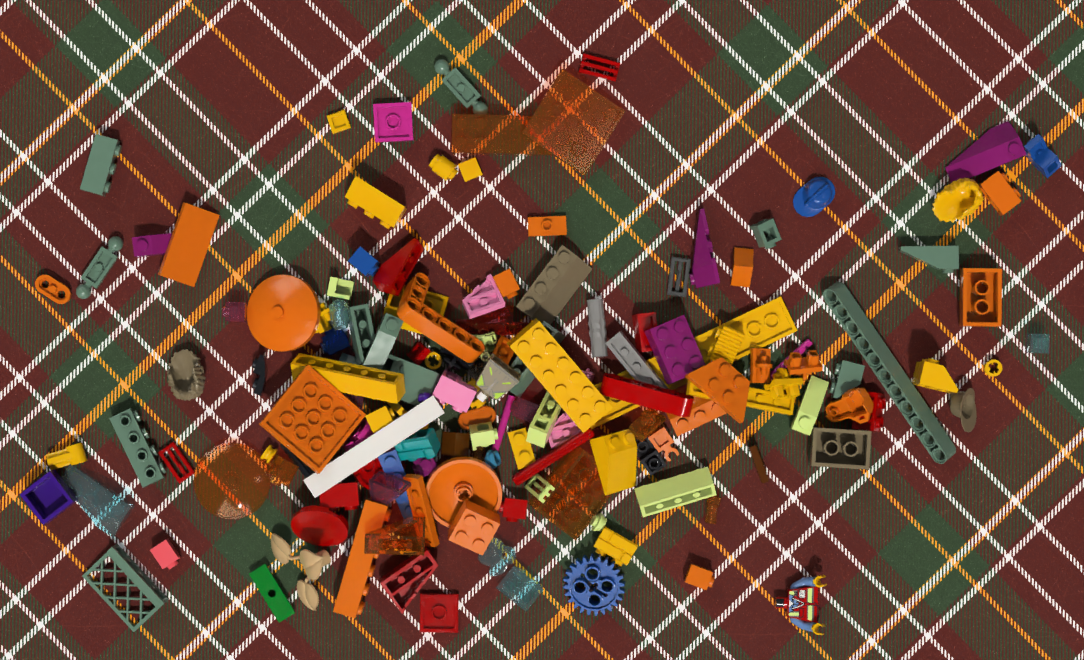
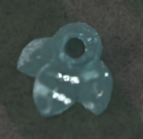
(494, 557)

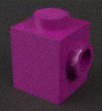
(424, 466)

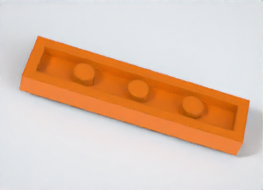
(421, 507)

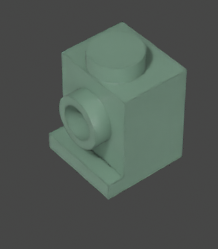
(769, 228)

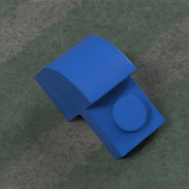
(1041, 156)

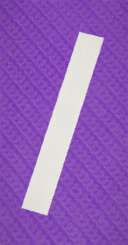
(374, 446)

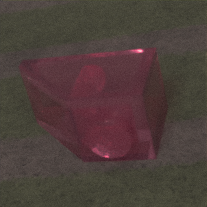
(386, 487)

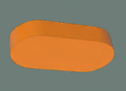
(476, 416)

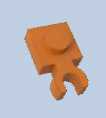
(661, 441)

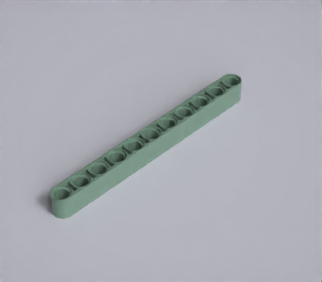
(889, 372)

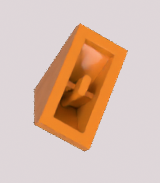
(742, 267)

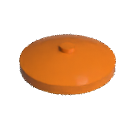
(283, 313)
(461, 480)

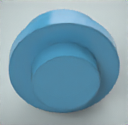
(492, 458)

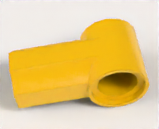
(70, 456)

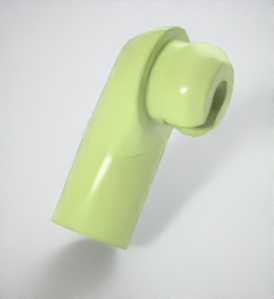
(486, 354)

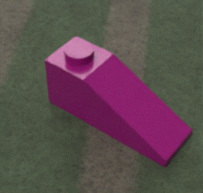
(150, 245)

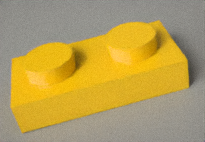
(522, 450)

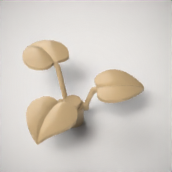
(311, 563)

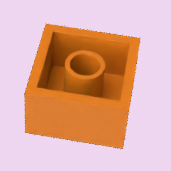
(473, 527)

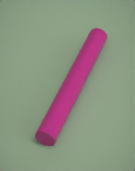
(801, 349)
(503, 422)

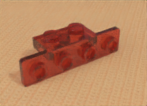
(497, 321)

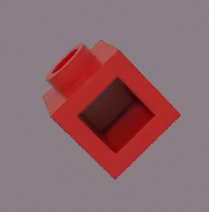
(513, 509)

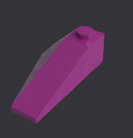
(990, 151)
(703, 265)

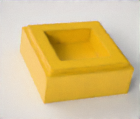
(338, 122)
(470, 169)

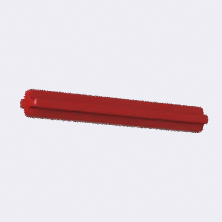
(552, 456)

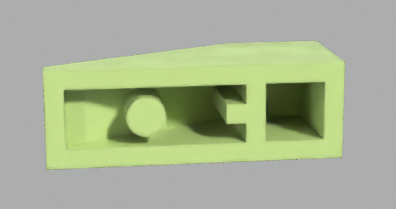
(809, 406)
(543, 421)

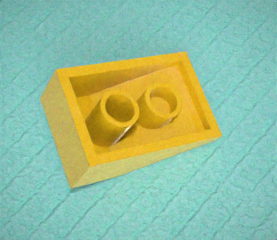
(616, 460)

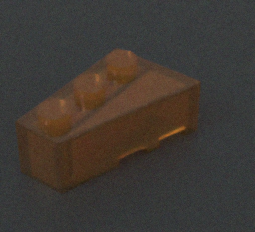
(398, 538)

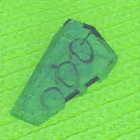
(100, 503)

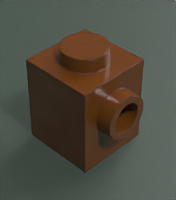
(455, 444)

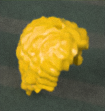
(957, 200)

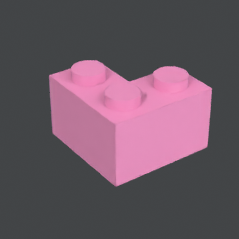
(454, 392)

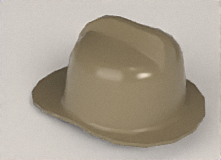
(963, 406)

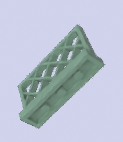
(139, 580)

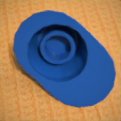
(814, 196)

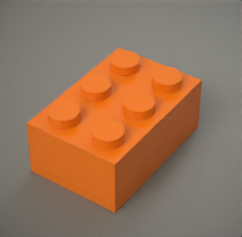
(980, 297)

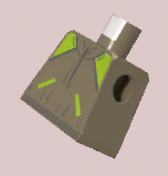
(496, 379)

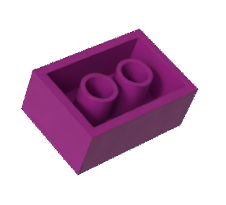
(675, 349)

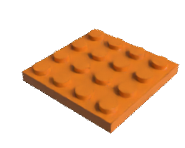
(312, 419)

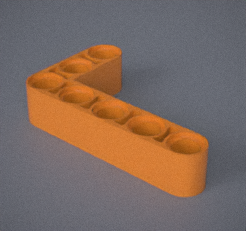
(434, 325)

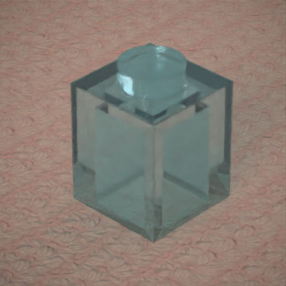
(1038, 343)

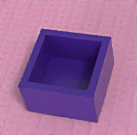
(49, 497)

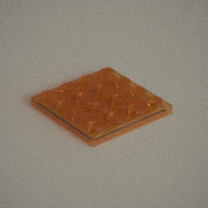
(573, 122)

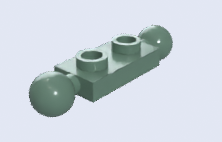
(460, 87)
(99, 267)

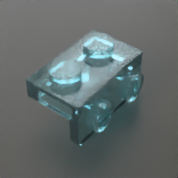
(520, 588)

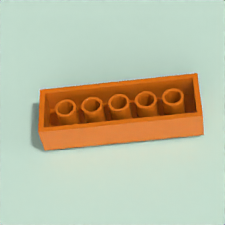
(360, 565)

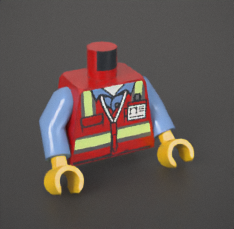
(803, 603)

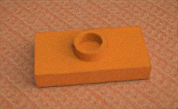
(547, 226)

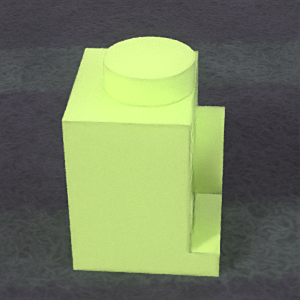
(482, 435)

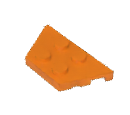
(723, 386)

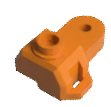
(852, 405)

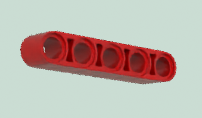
(646, 395)

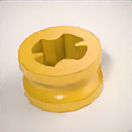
(439, 358)
(998, 366)
(269, 453)

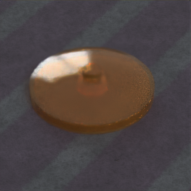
(231, 481)

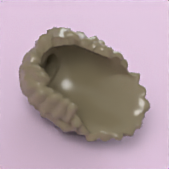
(186, 375)

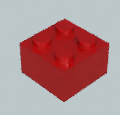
(342, 495)

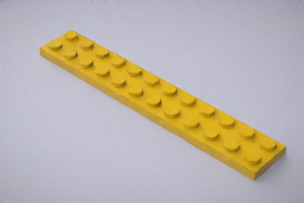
(760, 328)

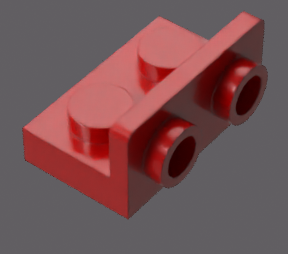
(876, 420)

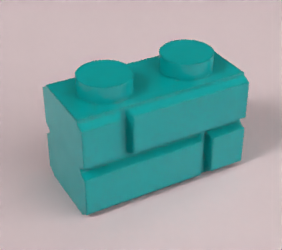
(419, 445)

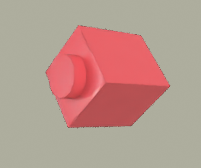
(166, 554)

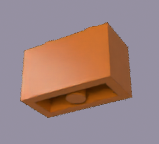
(1000, 193)

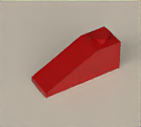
(397, 269)

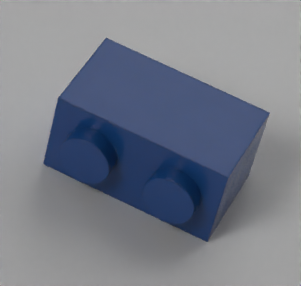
(364, 262)

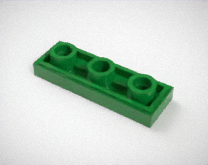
(265, 582)

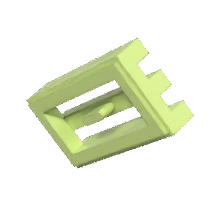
(544, 491)

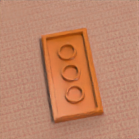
(188, 244)

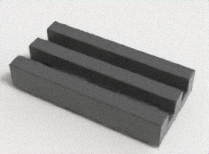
(680, 260)

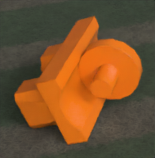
(760, 365)
(803, 366)

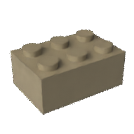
(840, 448)

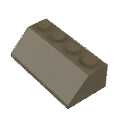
(554, 286)

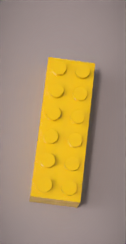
(559, 375)

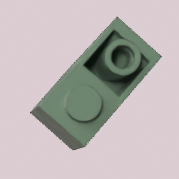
(848, 377)

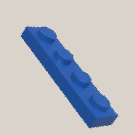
(392, 465)

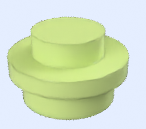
(598, 522)

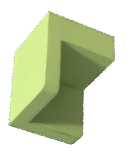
(340, 288)

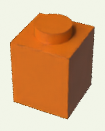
(506, 284)
(699, 577)

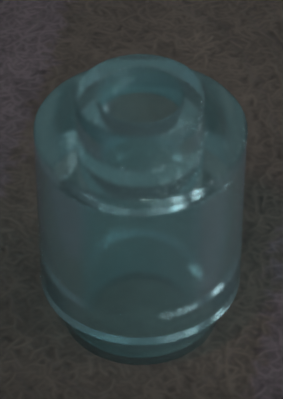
(339, 314)

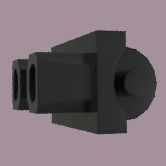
(454, 361)

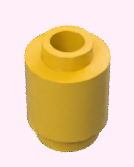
(443, 167)

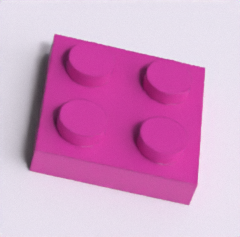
(393, 122)

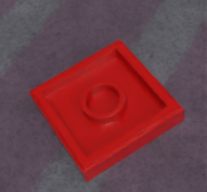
(439, 612)

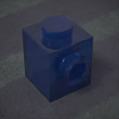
(334, 341)

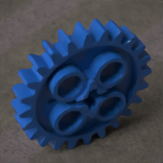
(582, 596)

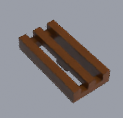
(758, 463)

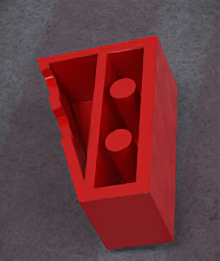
(408, 578)

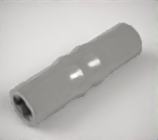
(597, 328)

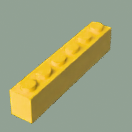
(354, 378)

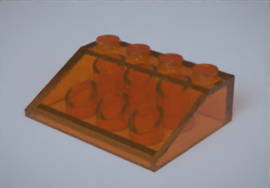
(576, 493)

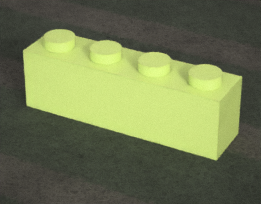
(675, 491)

